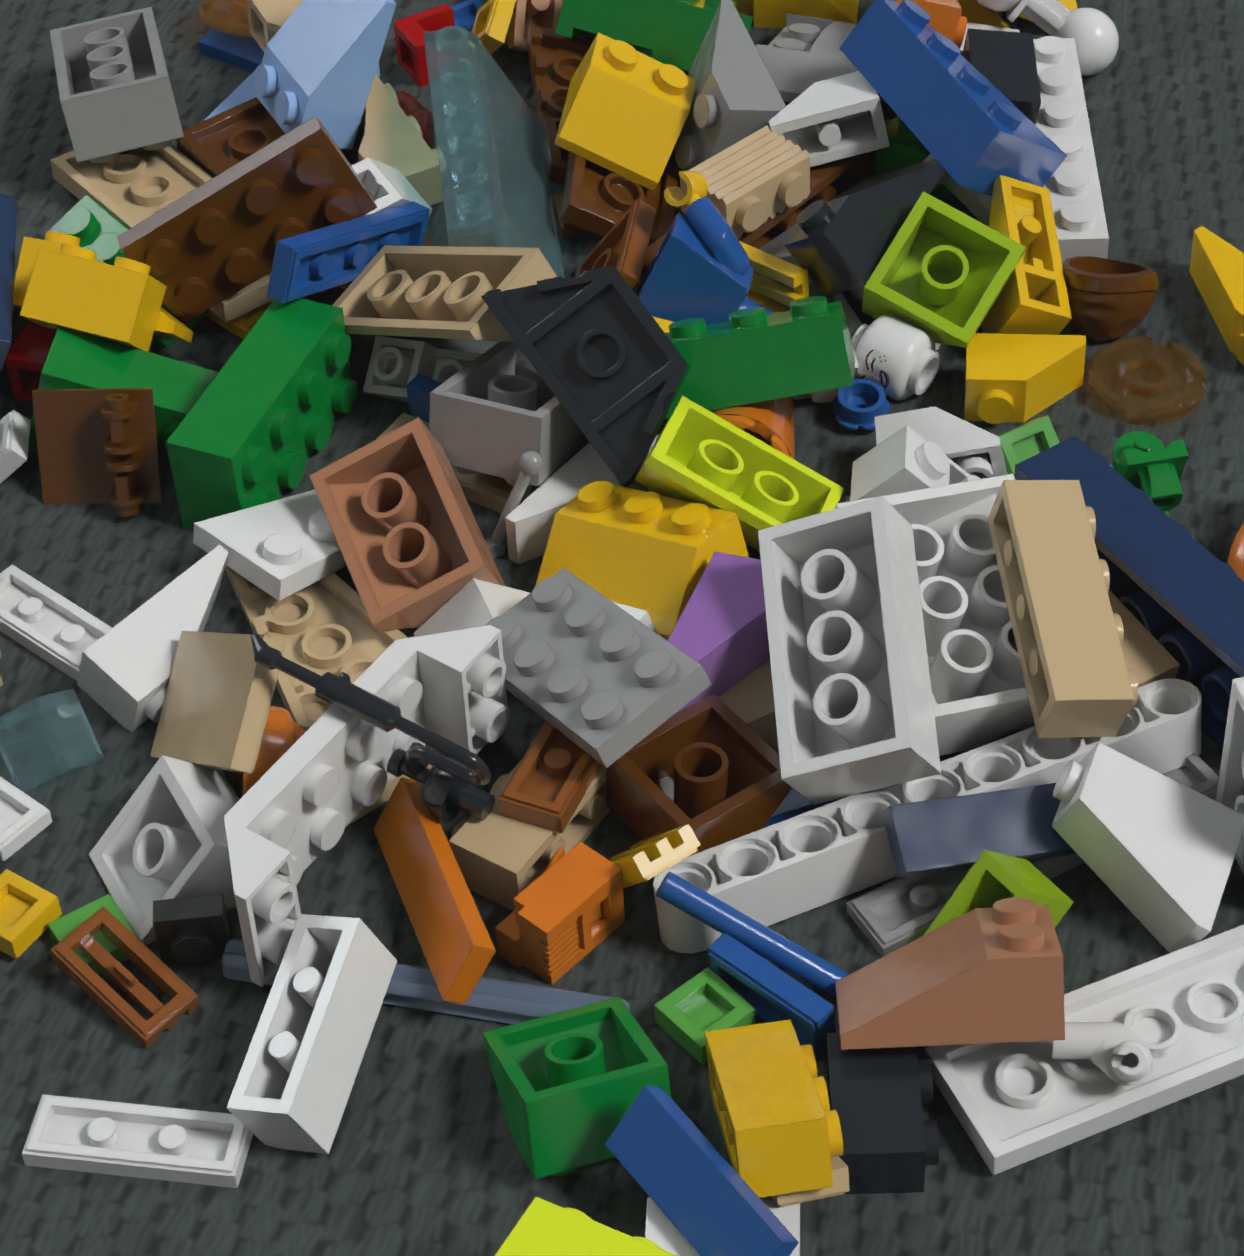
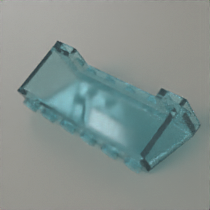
(487, 151)

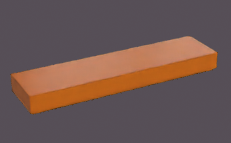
(434, 893)

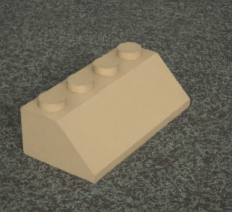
(437, 290)

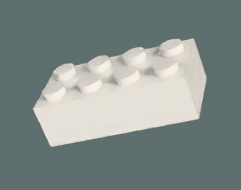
(848, 652)

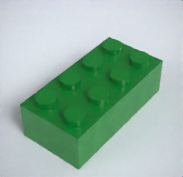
(264, 412)

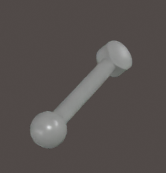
(530, 464)

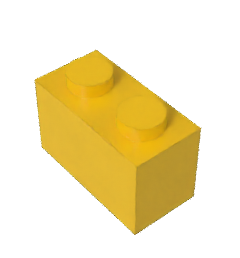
(94, 297)

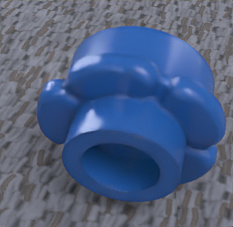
(859, 404)

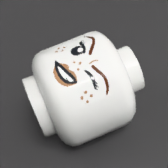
(896, 356)

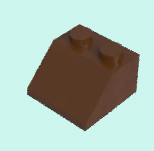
(698, 772)

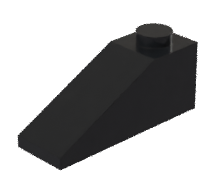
(849, 235)

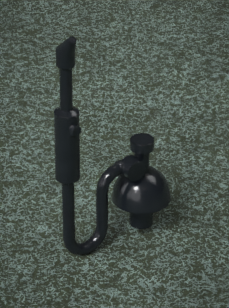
(446, 786)

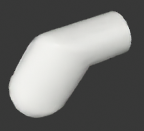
(1109, 1047)

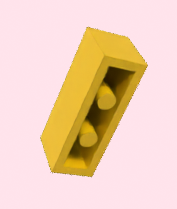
(772, 1108)

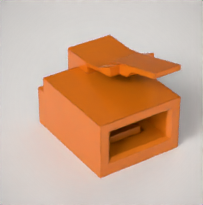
(563, 913)

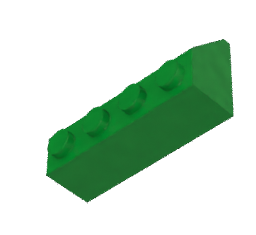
(764, 355)

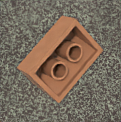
(403, 526)

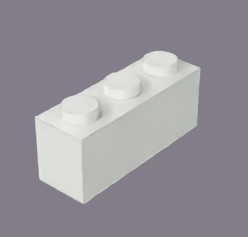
(312, 1033)

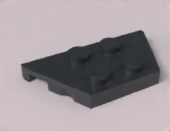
(598, 358)

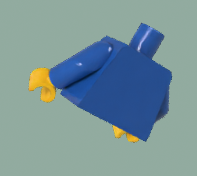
(698, 264)

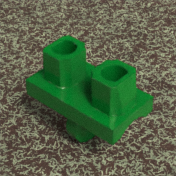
(1152, 467)

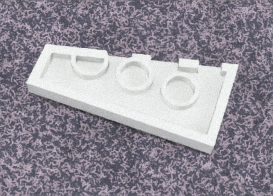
(276, 543)

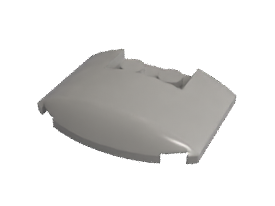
(806, 54)

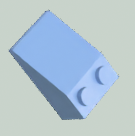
(324, 65)

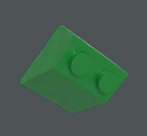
(571, 1081)

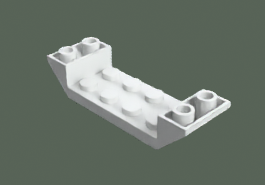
(340, 766)

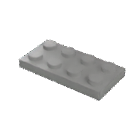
(593, 667)

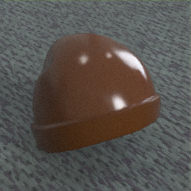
(1108, 295)

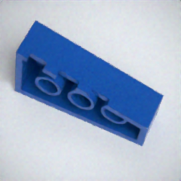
(947, 100)

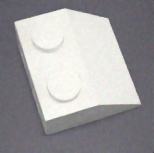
(168, 842)

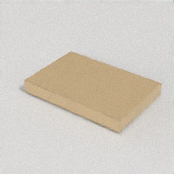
(216, 702)

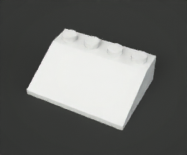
(965, 614)

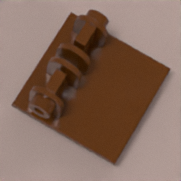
(98, 447)

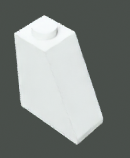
(1149, 841)

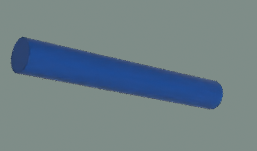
(750, 933)

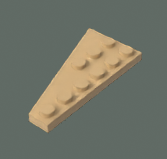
(323, 632)

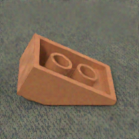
(967, 982)

